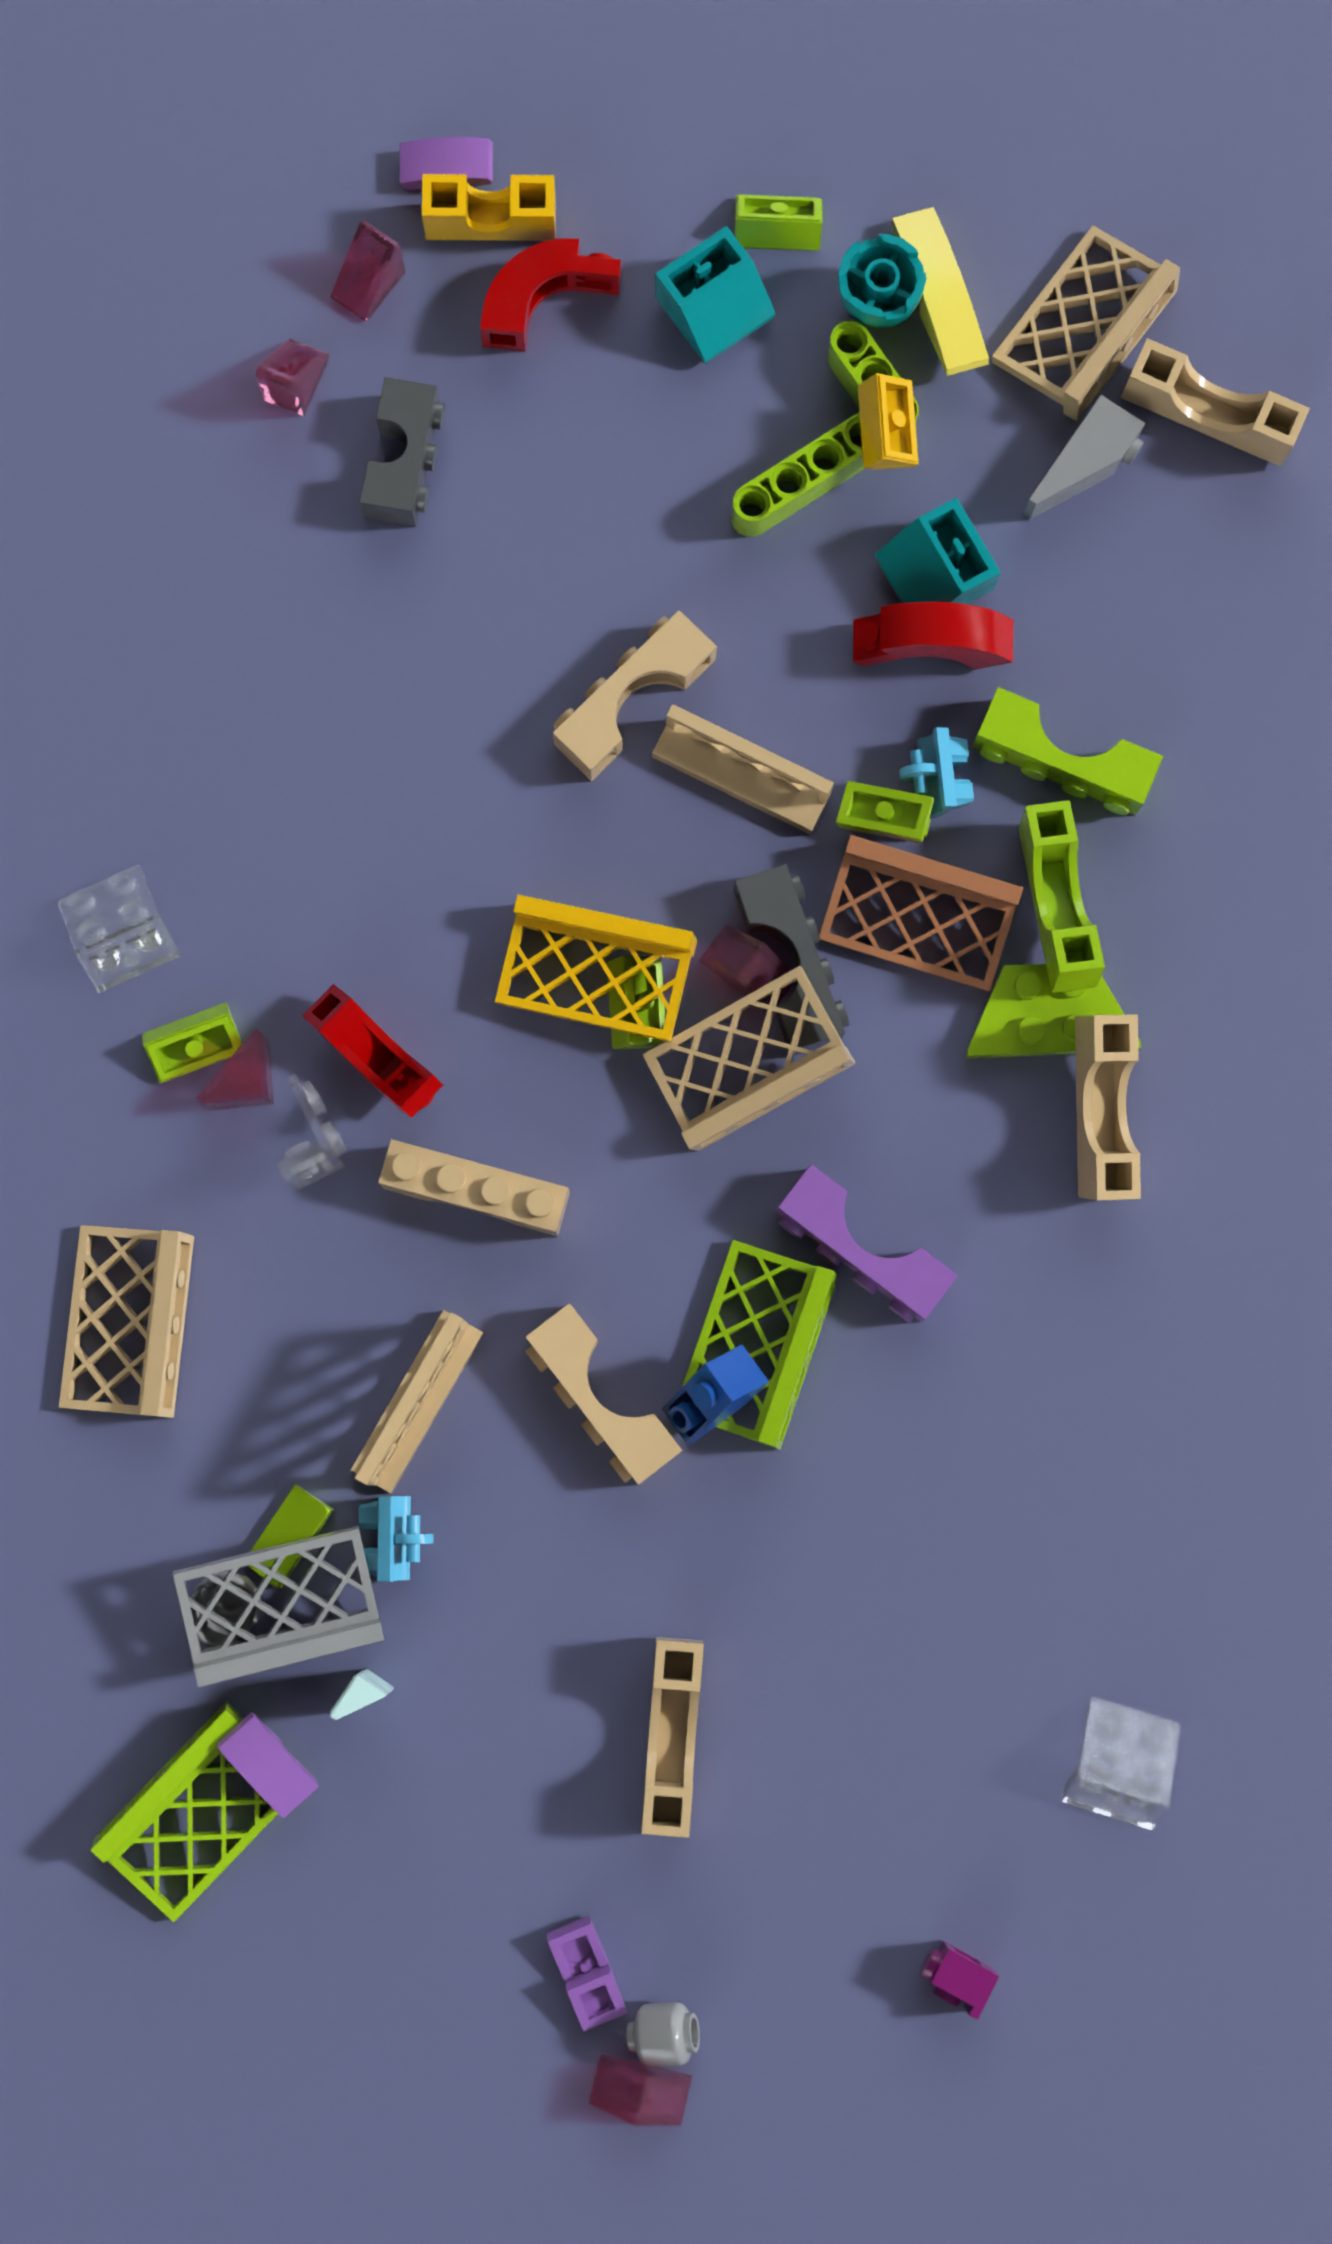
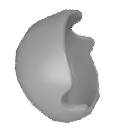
(228, 1606)

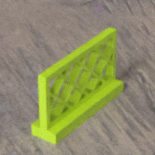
(797, 1344)
(159, 1795)

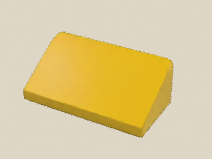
(887, 422)

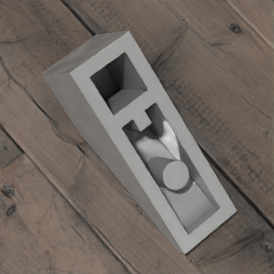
(1091, 455)

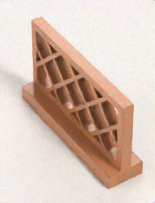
(933, 876)

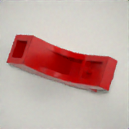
(533, 277)
(934, 629)
(372, 1051)

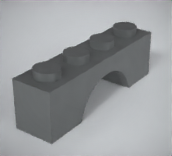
(773, 907)

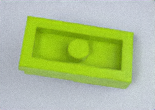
(885, 812)

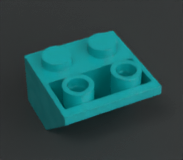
(714, 295)
(939, 559)

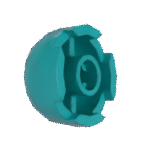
(881, 281)

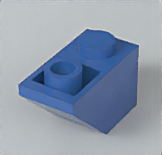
(714, 1394)

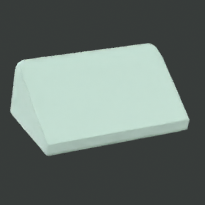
(360, 1692)

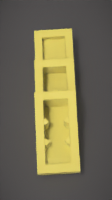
(945, 300)

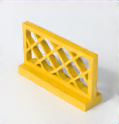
(602, 929)

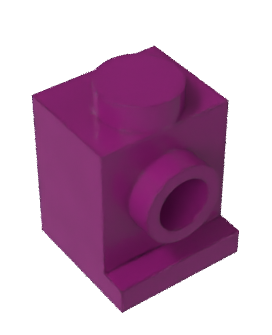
(959, 1978)

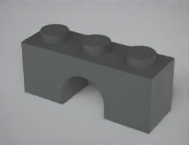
(396, 489)

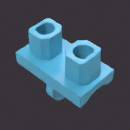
(933, 771)
(397, 1537)

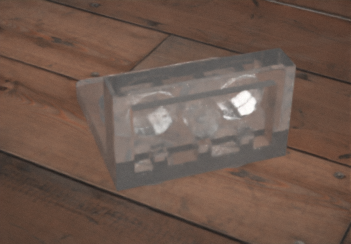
(117, 929)
(306, 1162)
(1124, 1764)

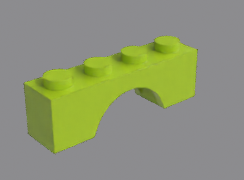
(1015, 735)
(1066, 934)

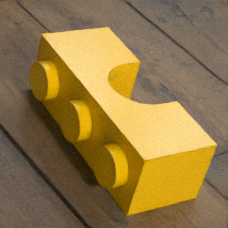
(513, 214)

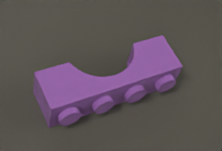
(910, 1281)

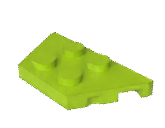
(1032, 1020)

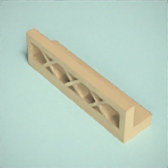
(742, 769)

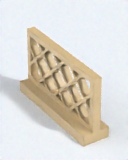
(1122, 330)
(766, 1094)
(164, 1315)
(416, 1402)

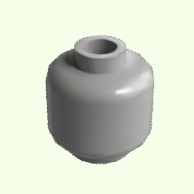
(663, 2034)

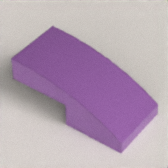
(446, 156)
(267, 1765)
(586, 1973)

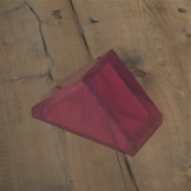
(368, 272)
(291, 375)
(744, 962)
(243, 1079)
(639, 2093)

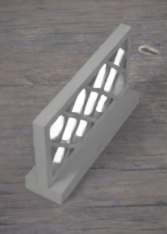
(285, 1645)

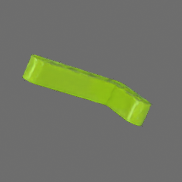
(833, 445)

